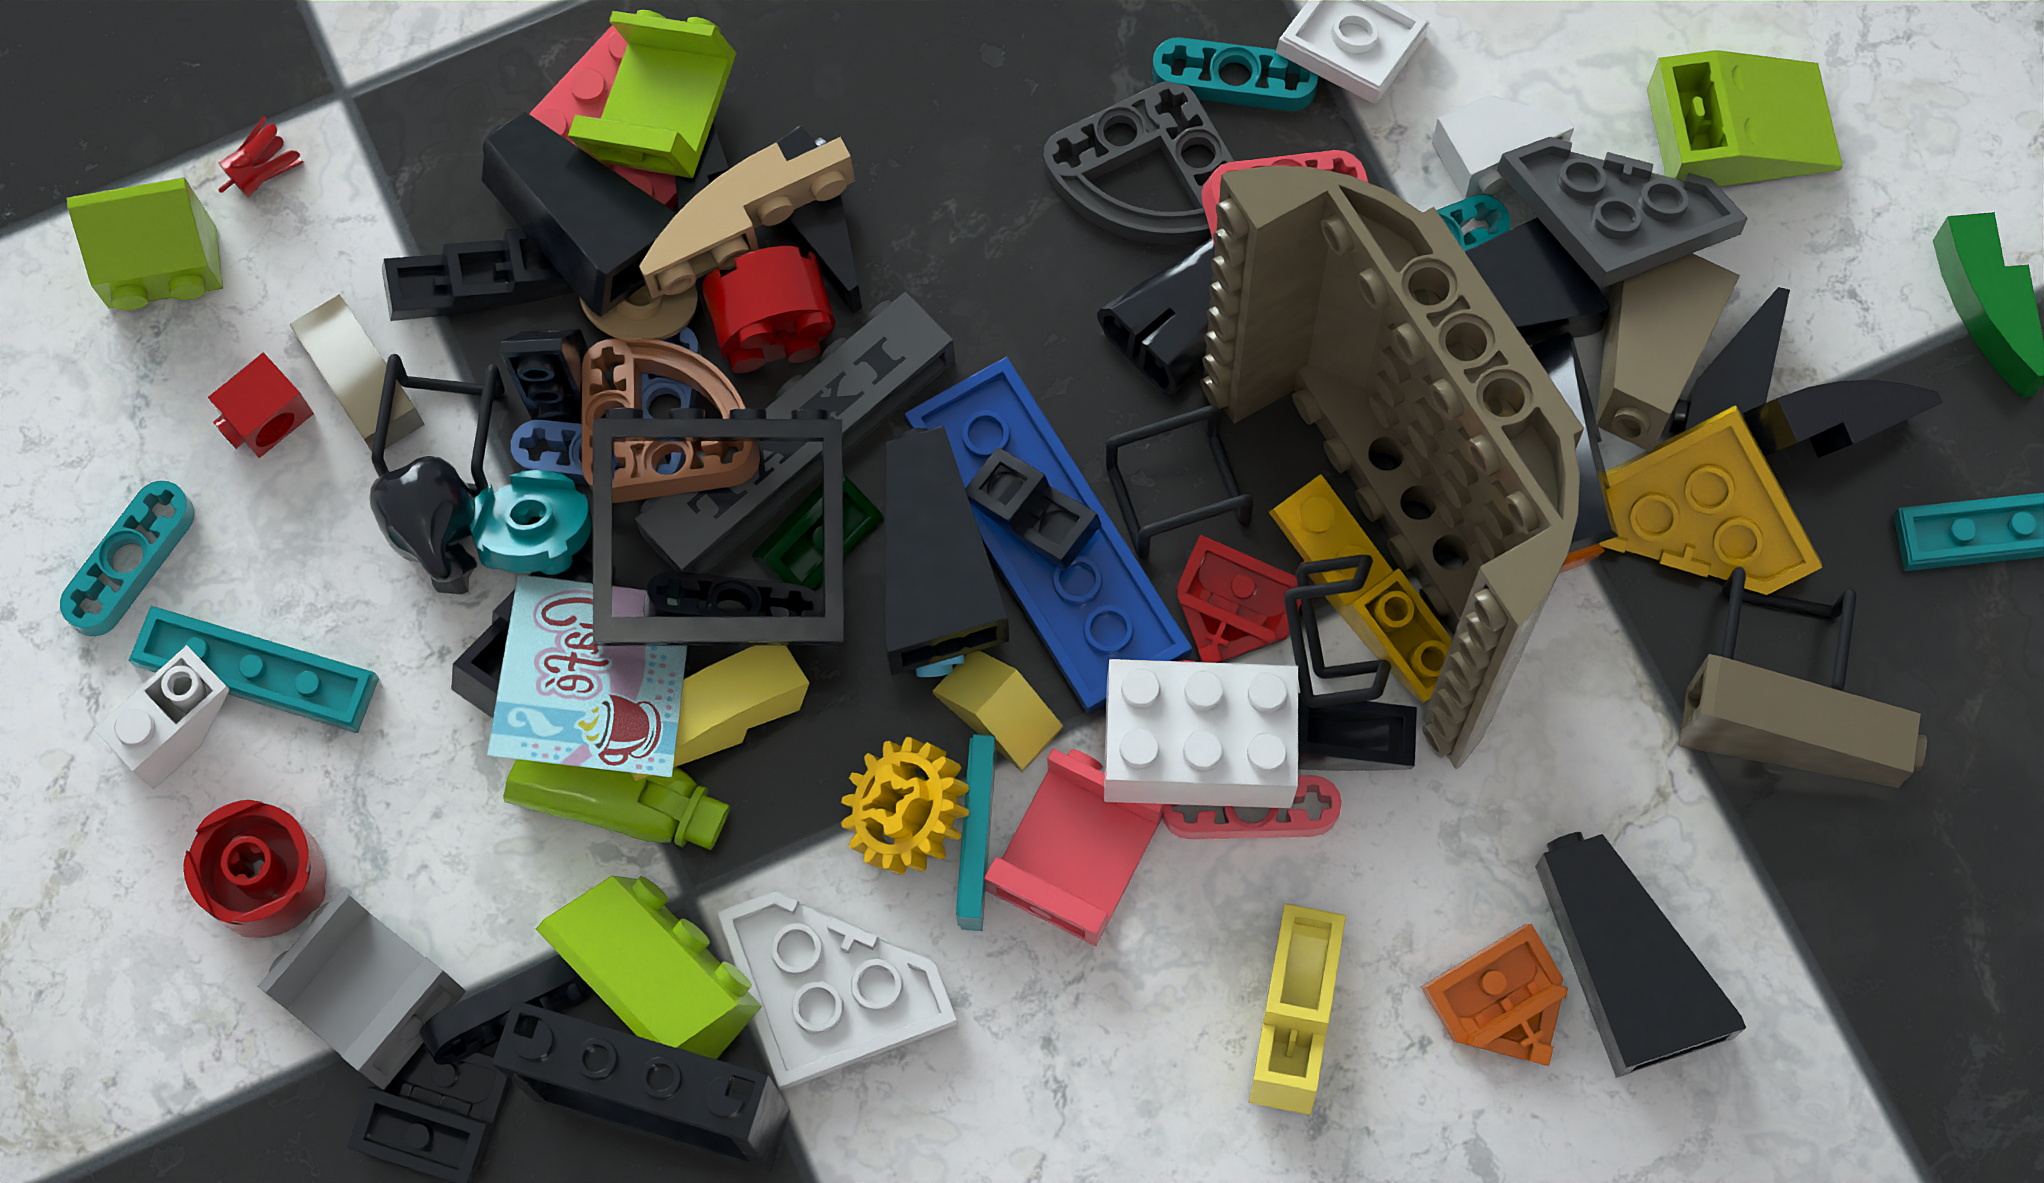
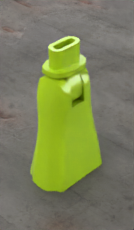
(614, 801)

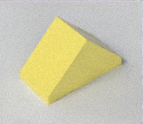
(1000, 704)

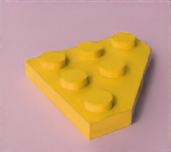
(1710, 508)

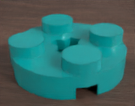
(534, 547)

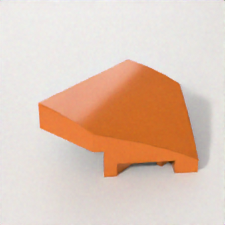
(1502, 998)

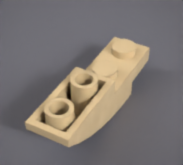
(722, 217)

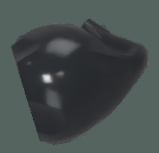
(427, 519)

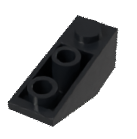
(547, 371)

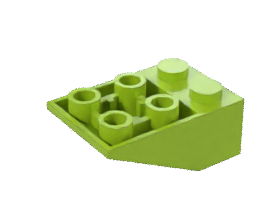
(1741, 117)

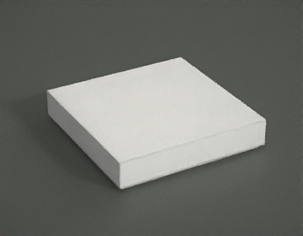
(1353, 43)

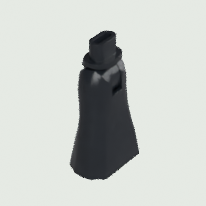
(1164, 320)

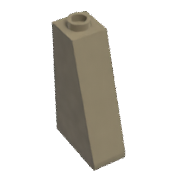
(1654, 341)
(1798, 724)

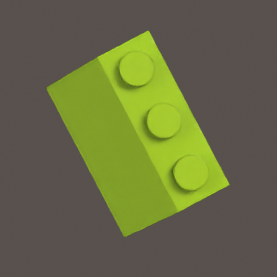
(651, 966)

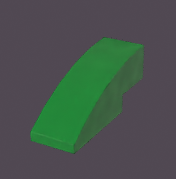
(1992, 299)

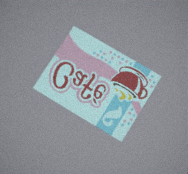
(580, 700)

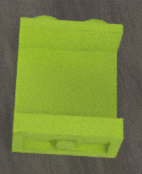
(660, 95)

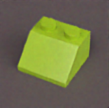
(146, 243)

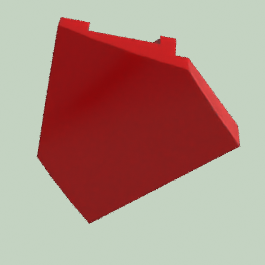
(1233, 601)

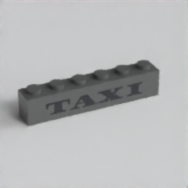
(856, 382)

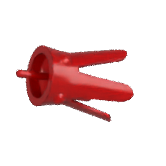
(251, 162)

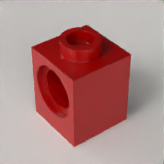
(259, 406)

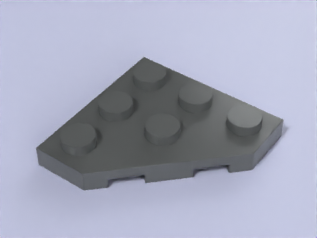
(1616, 211)

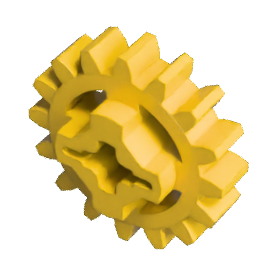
(905, 806)

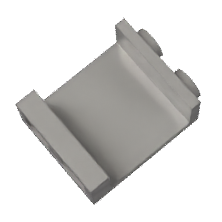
(360, 988)

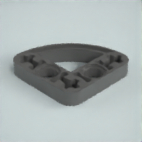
(1153, 132)

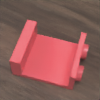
(1073, 849)

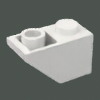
(1481, 131)
(165, 718)

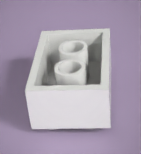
(1201, 733)

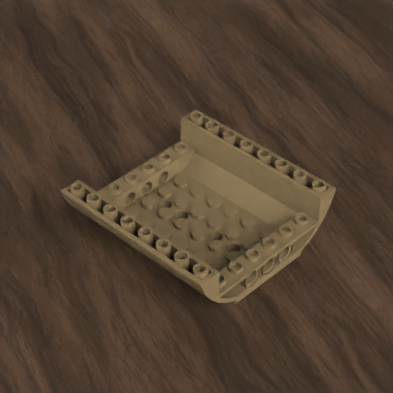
(1411, 358)

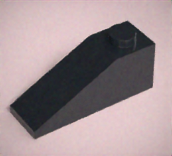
(822, 229)
(1739, 372)

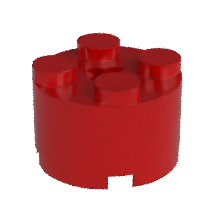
(769, 308)
(223, 859)

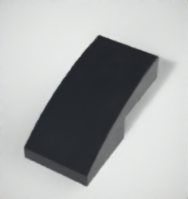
(1031, 509)

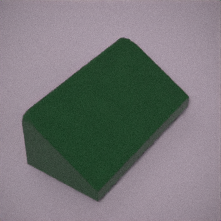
(796, 547)

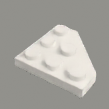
(829, 987)

